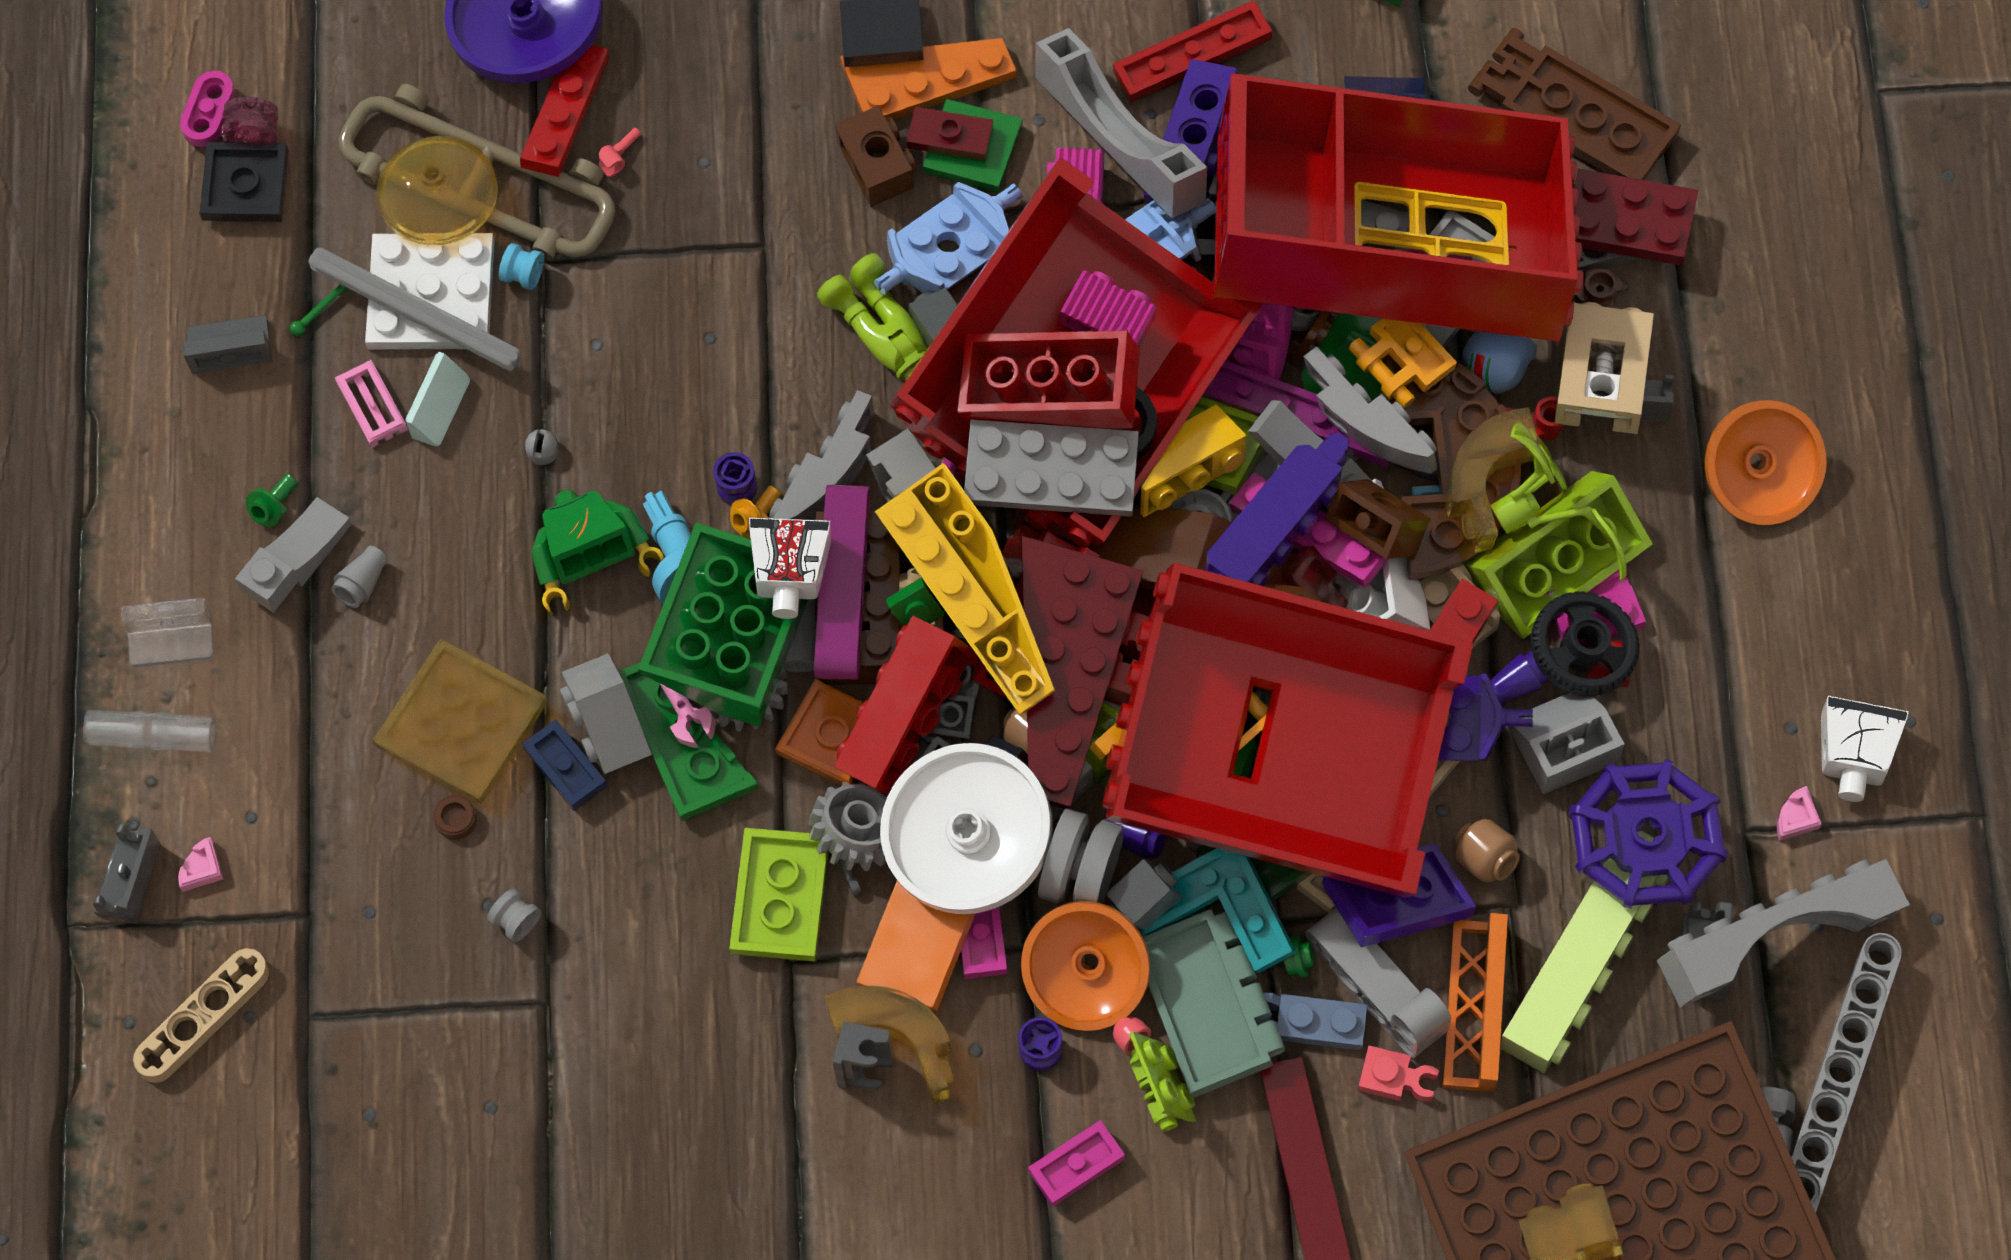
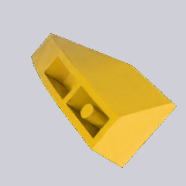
(969, 578)

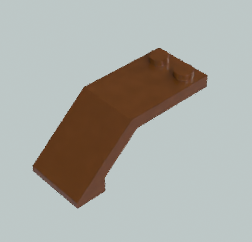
(1169, 537)

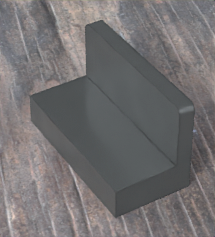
(227, 344)

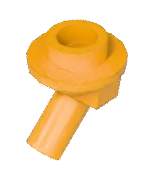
(744, 509)

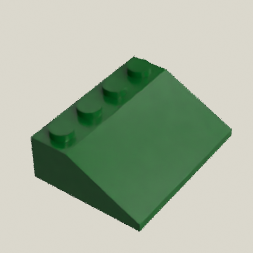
(716, 633)

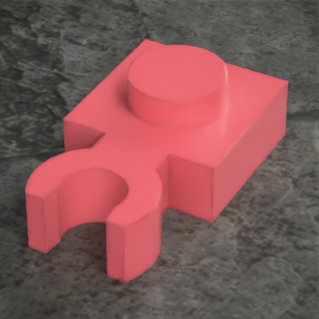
(1388, 1074)

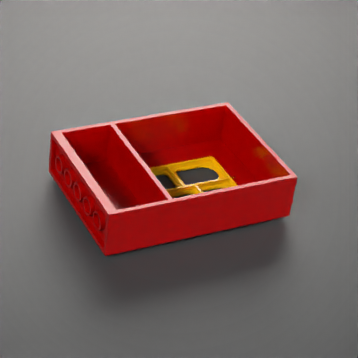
(1308, 154)

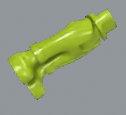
(898, 341)

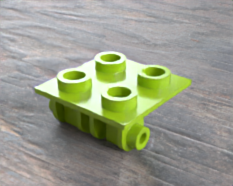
(1156, 1070)

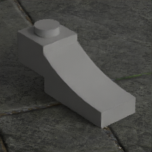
(1282, 431)
(293, 555)

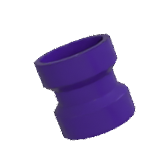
(736, 485)
(1038, 1035)

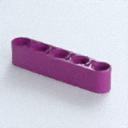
(842, 584)

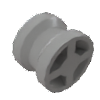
(514, 915)

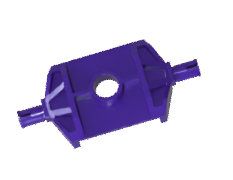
(1477, 721)

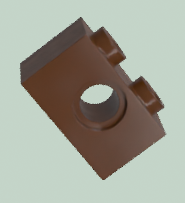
(882, 176)
(1377, 519)

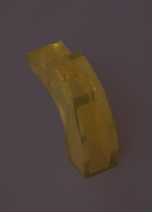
(1479, 456)
(908, 1023)

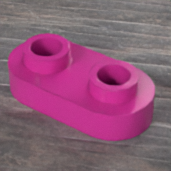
(205, 111)

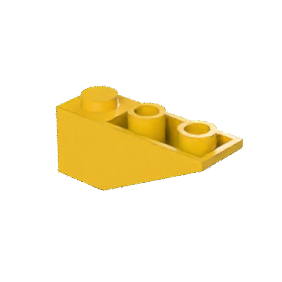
(1197, 454)

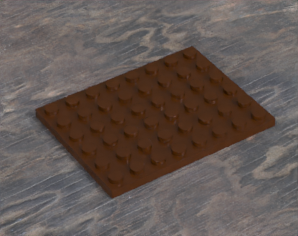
(1670, 1138)

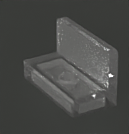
(168, 632)

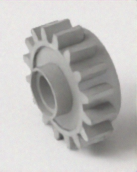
(849, 824)

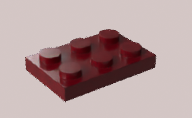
(1634, 216)

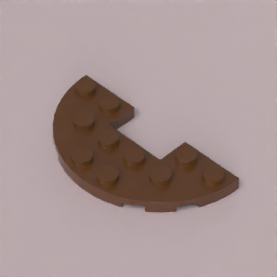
(1454, 410)

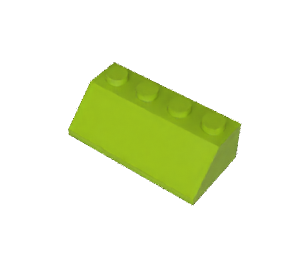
(1559, 553)

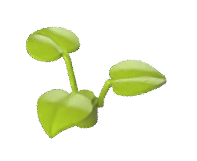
(1521, 505)

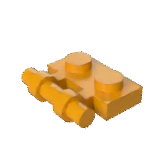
(1412, 349)

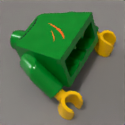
(584, 537)

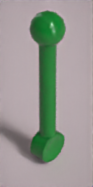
(298, 328)

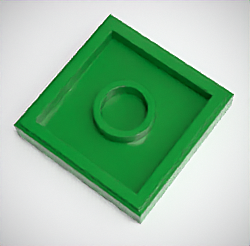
(973, 172)

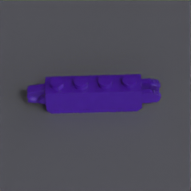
(1280, 512)

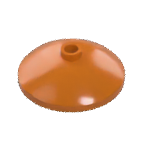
(1789, 467)
(1062, 981)

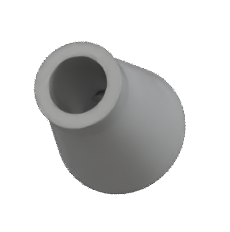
(358, 579)

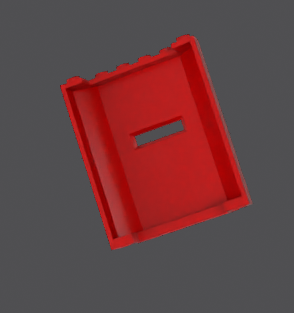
(1026, 290)
(1342, 739)

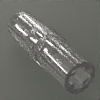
(149, 730)

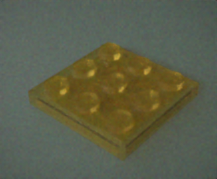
(460, 721)

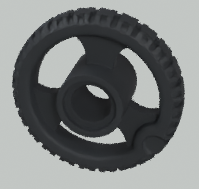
(1571, 654)

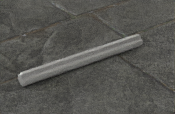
(415, 309)

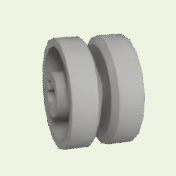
(1075, 859)

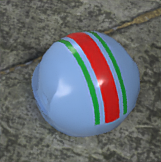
(1498, 359)

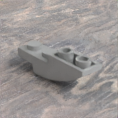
(1369, 423)
(838, 463)

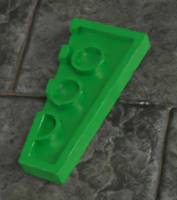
(693, 776)

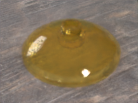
(439, 208)

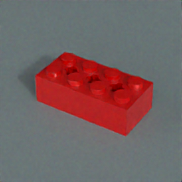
(1050, 378)

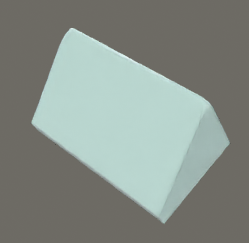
(437, 401)

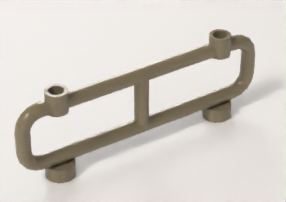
(409, 107)

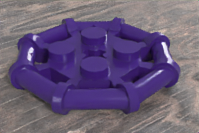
(1634, 853)

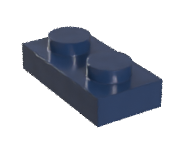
(564, 765)

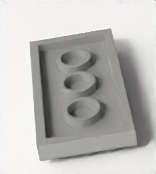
(1051, 467)

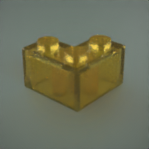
(1575, 1231)

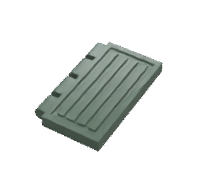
(1206, 1006)

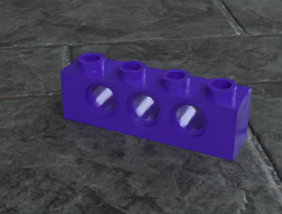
(1202, 87)

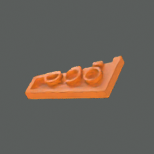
(944, 74)

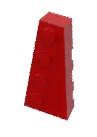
(904, 704)

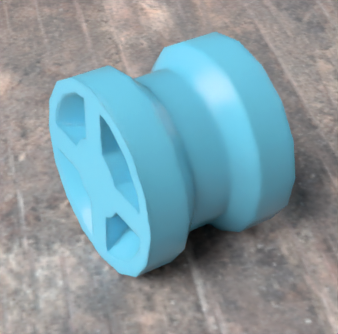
(521, 266)

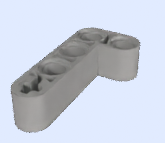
(1406, 1014)

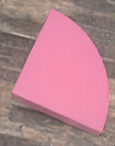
(1797, 815)
(200, 866)

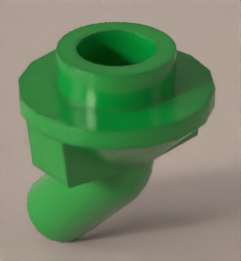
(267, 507)

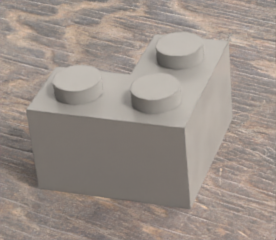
(602, 704)

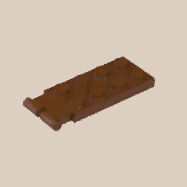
(1608, 124)

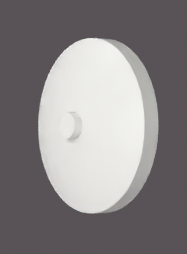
(966, 828)

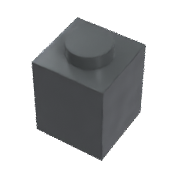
(1145, 893)

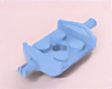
(968, 219)
(1174, 233)

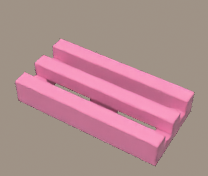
(385, 430)

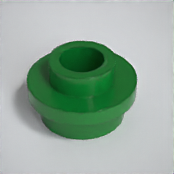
(1301, 961)

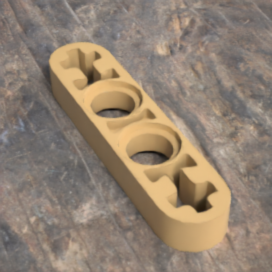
(195, 1010)

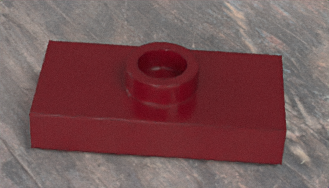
(950, 133)

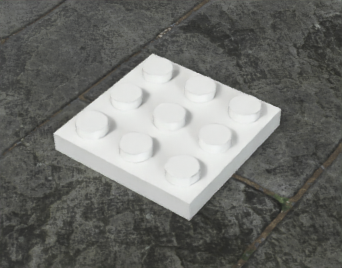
(447, 276)

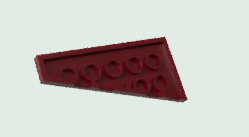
(1079, 623)

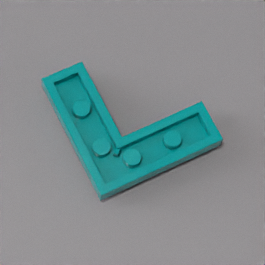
(1244, 899)

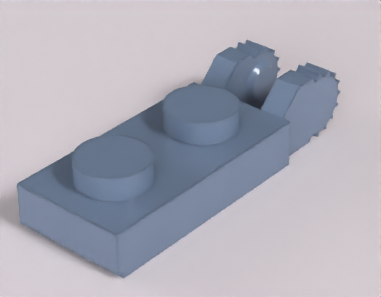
(1318, 1021)

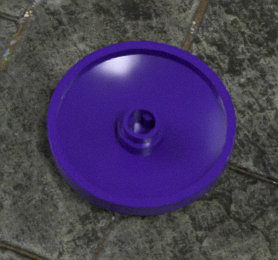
(521, 37)

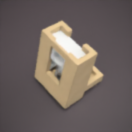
(1618, 349)

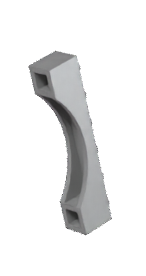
(1161, 168)
(1852, 902)

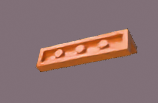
(1492, 1003)

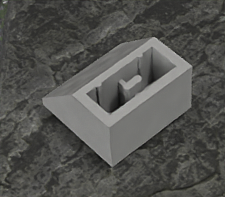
(1568, 741)

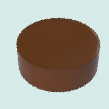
(455, 817)

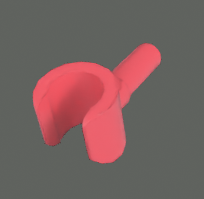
(610, 157)

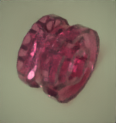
(249, 122)

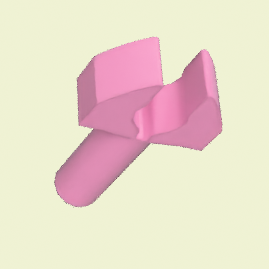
(687, 713)

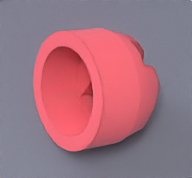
(1126, 1026)

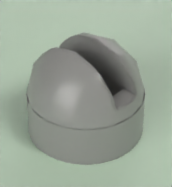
(549, 447)

